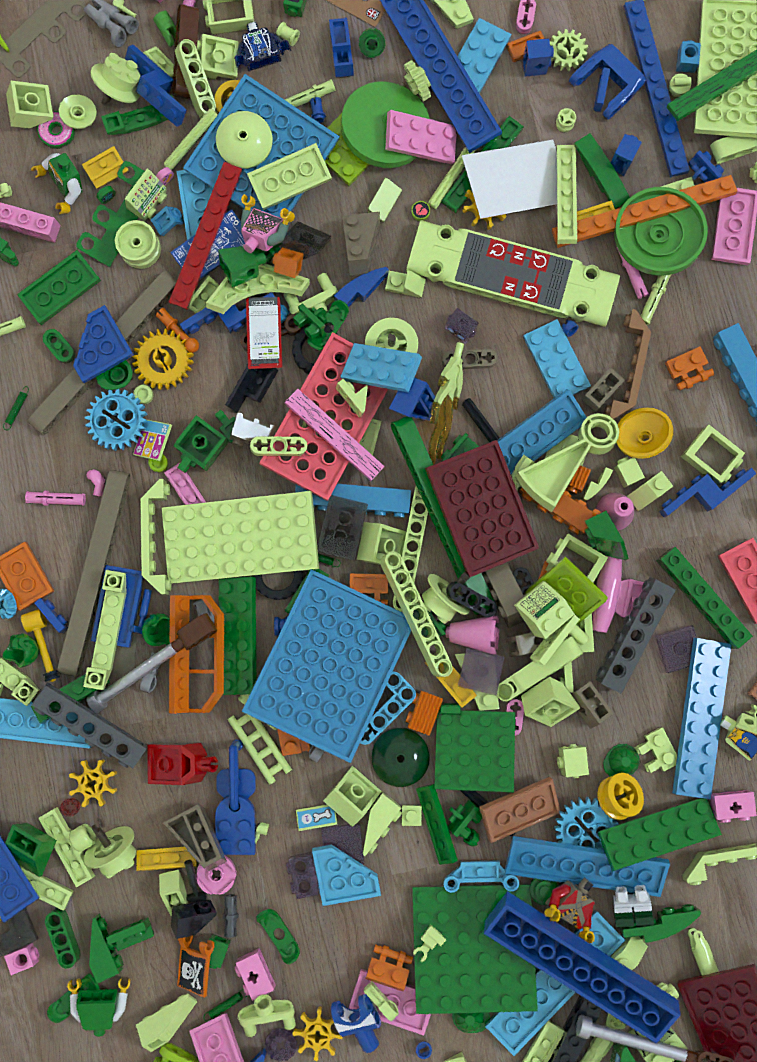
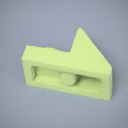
(406, 284)
(357, 400)

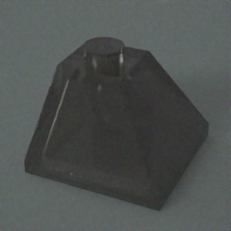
(305, 240)

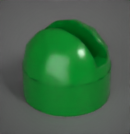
(475, 838)

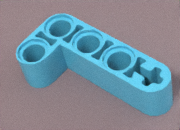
(383, 710)

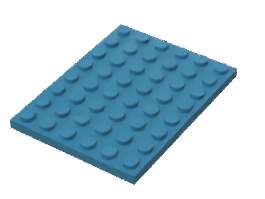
(329, 666)

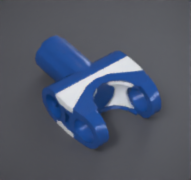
(358, 1022)

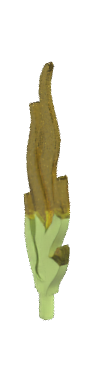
(444, 403)

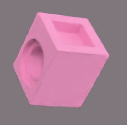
(15, 963)

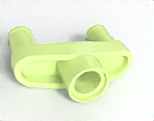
(318, 301)
(265, 1011)

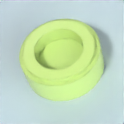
(144, 393)

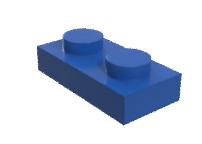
(47, 608)

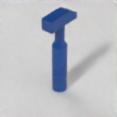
(143, 611)

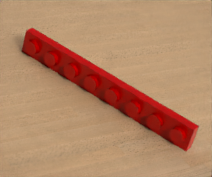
(205, 235)

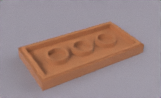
(520, 809)

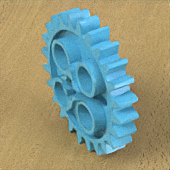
(126, 405)
(596, 820)

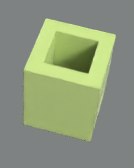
(628, 471)

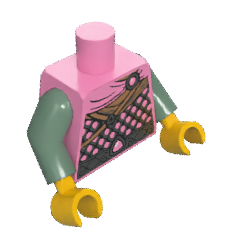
(261, 228)

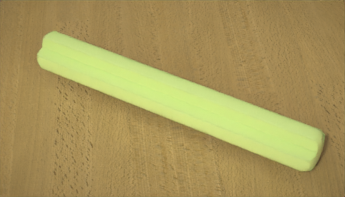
(191, 139)
(448, 181)

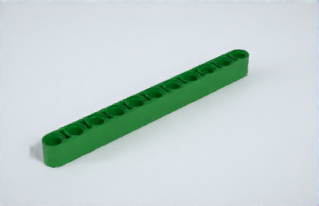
(417, 460)

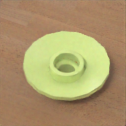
(77, 105)

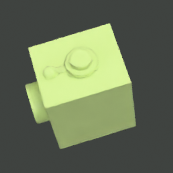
(573, 761)

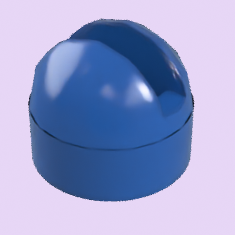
(569, 328)
(426, 1054)

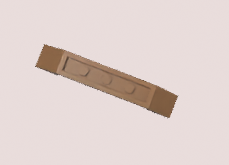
(634, 325)

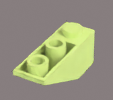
(380, 816)
(161, 1026)

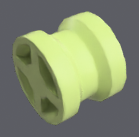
(564, 116)

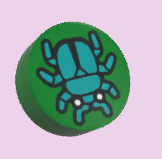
(105, 194)

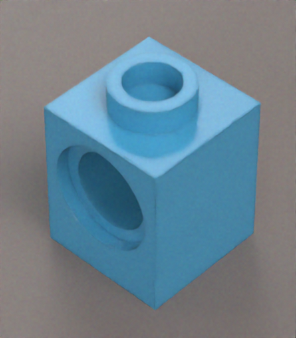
(686, 63)

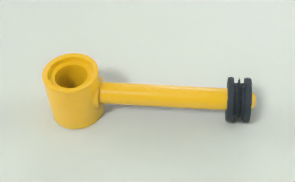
(34, 622)

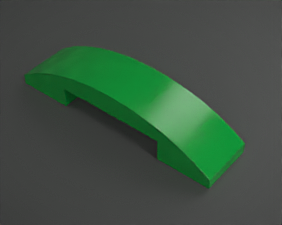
(132, 121)

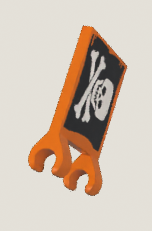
(194, 966)

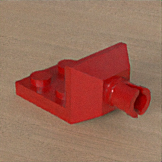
(178, 763)

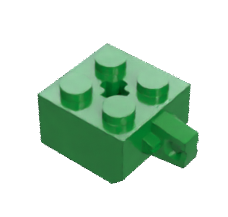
(192, 452)

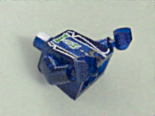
(260, 48)

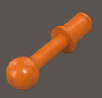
(191, 344)

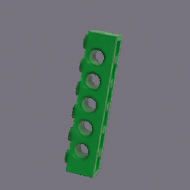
(704, 598)

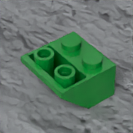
(30, 847)

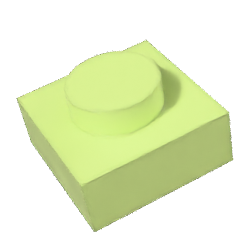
(411, 815)

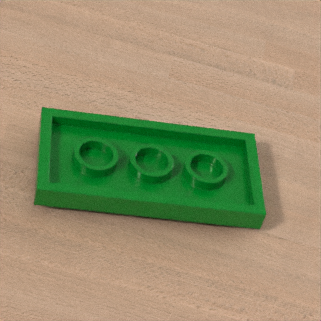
(59, 287)

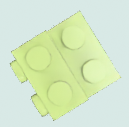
(218, 56)

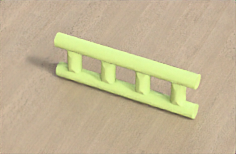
(258, 756)

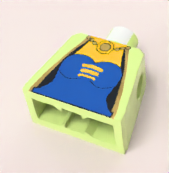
(742, 734)

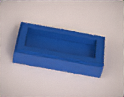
(601, 90)

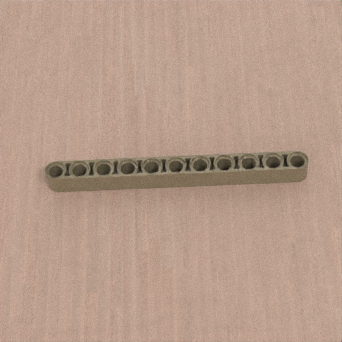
(130, 325)
(93, 573)

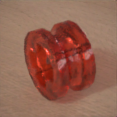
(66, 802)

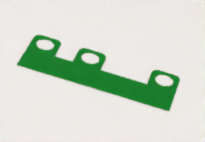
(105, 249)

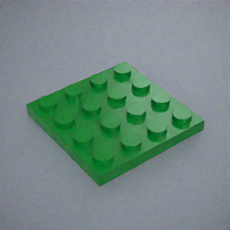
(475, 751)

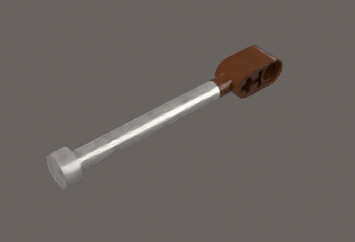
(188, 638)
(586, 1028)

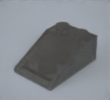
(342, 528)

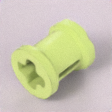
(288, 33)

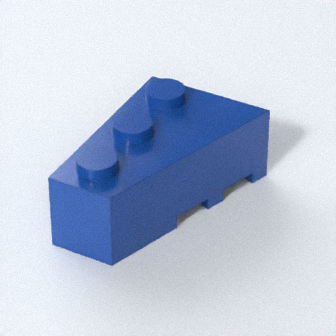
(416, 402)

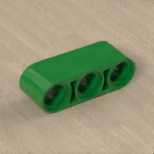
(61, 948)

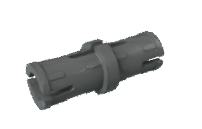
(230, 915)

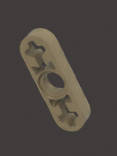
(484, 364)

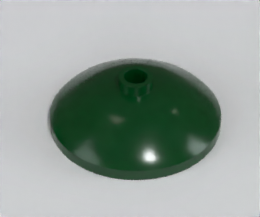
(395, 743)

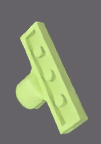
(70, 844)

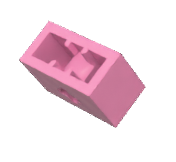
(744, 809)
(255, 963)

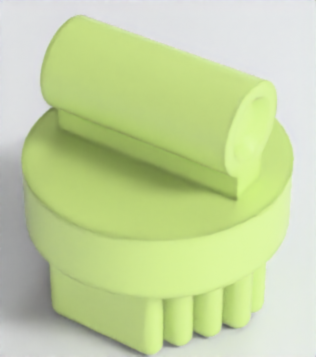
(679, 85)

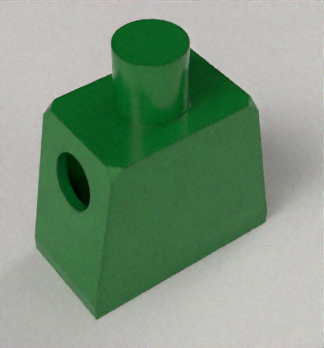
(239, 264)

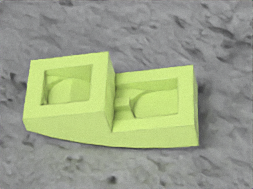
(593, 488)

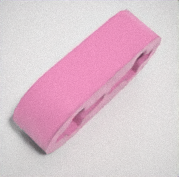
(525, 15)
(519, 714)

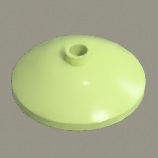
(246, 151)

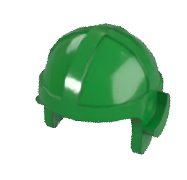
(157, 630)
(21, 650)

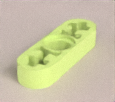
(293, 451)

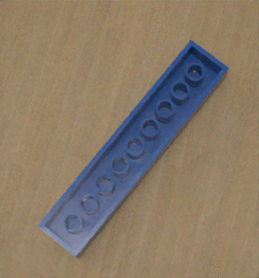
(582, 967)

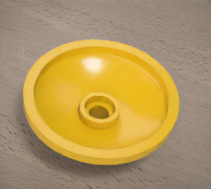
(641, 425)

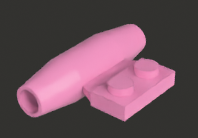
(619, 593)

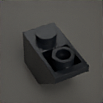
(191, 918)

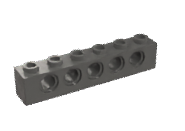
(637, 645)
(85, 715)

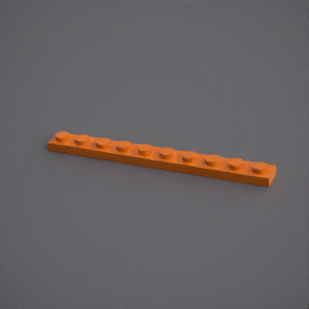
(652, 208)

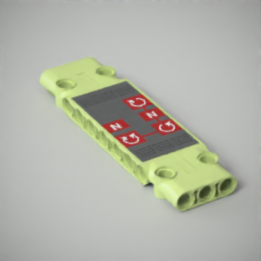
(513, 273)

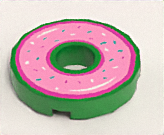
(57, 140)

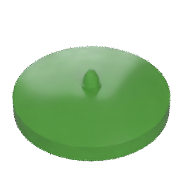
(366, 121)
(664, 243)

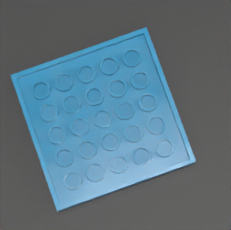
(290, 133)

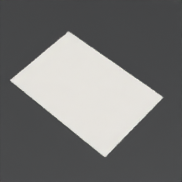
(513, 178)

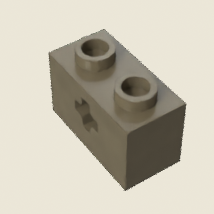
(602, 389)
(592, 706)

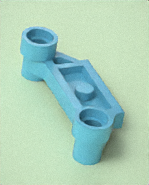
(480, 872)

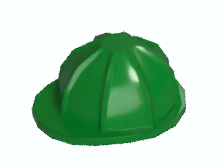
(116, 377)
(621, 759)
(470, 1021)

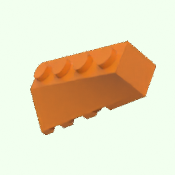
(567, 511)

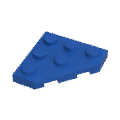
(100, 346)

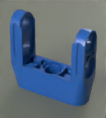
(622, 72)

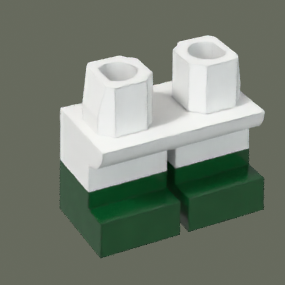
(641, 906)

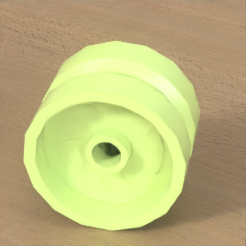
(138, 244)

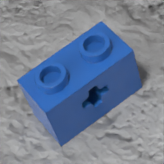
(537, 57)
(625, 154)

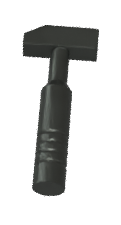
(195, 897)

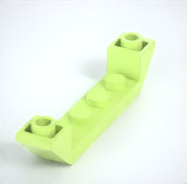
(156, 493)
(108, 630)
(18, 682)
(696, 870)

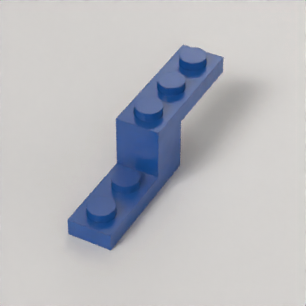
(156, 86)
(231, 318)
(707, 491)

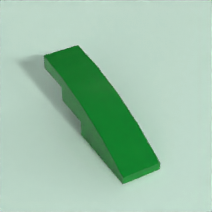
(602, 170)

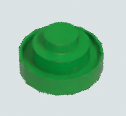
(372, 42)
(541, 890)

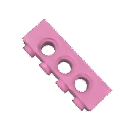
(28, 222)

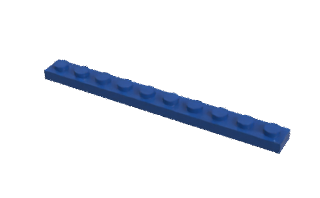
(656, 88)

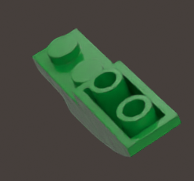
(669, 923)

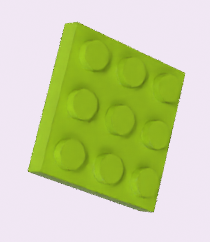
(341, 158)
(574, 587)

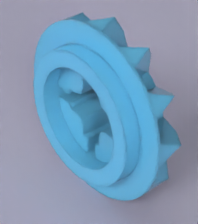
(8, 606)

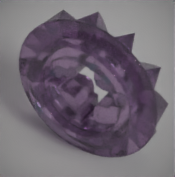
(279, 1035)

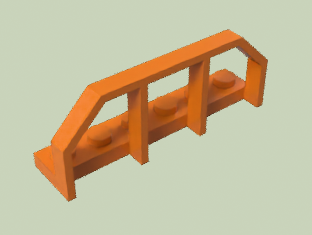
(179, 662)

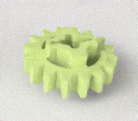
(574, 46)
(417, 80)

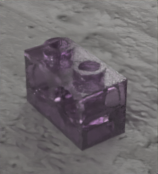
(308, 874)

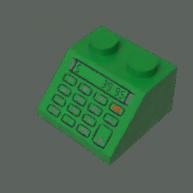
(605, 536)

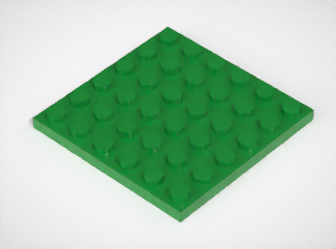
(469, 968)

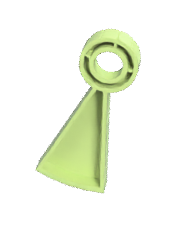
(551, 476)

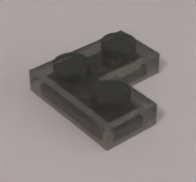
(20, 933)

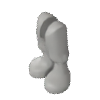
(102, 18)

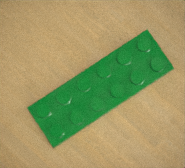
(238, 604)
(659, 833)

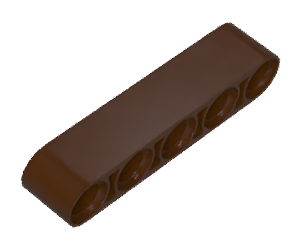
(186, 28)

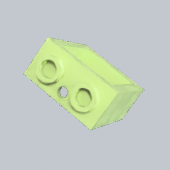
(227, 25)
(703, 468)
(581, 549)

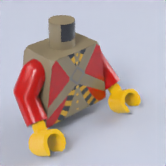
(574, 906)

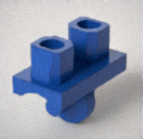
(704, 168)

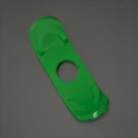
(336, 316)
(286, 946)
(60, 1008)

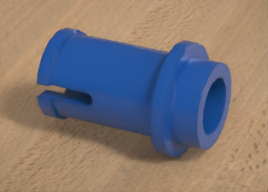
(317, 110)

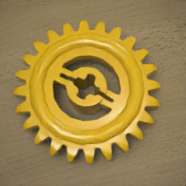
(155, 343)

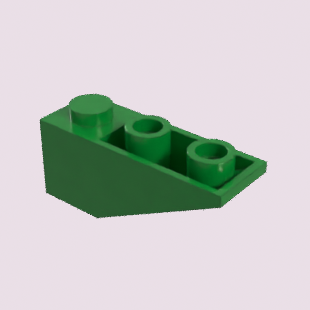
(103, 957)

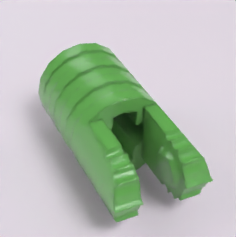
(165, 26)

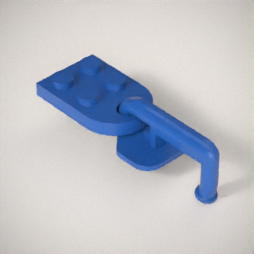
(235, 827)

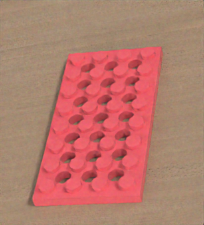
(290, 424)

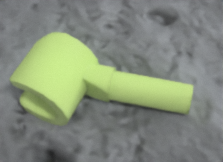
(119, 4)
(5, 190)
(261, 829)

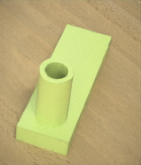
(551, 644)

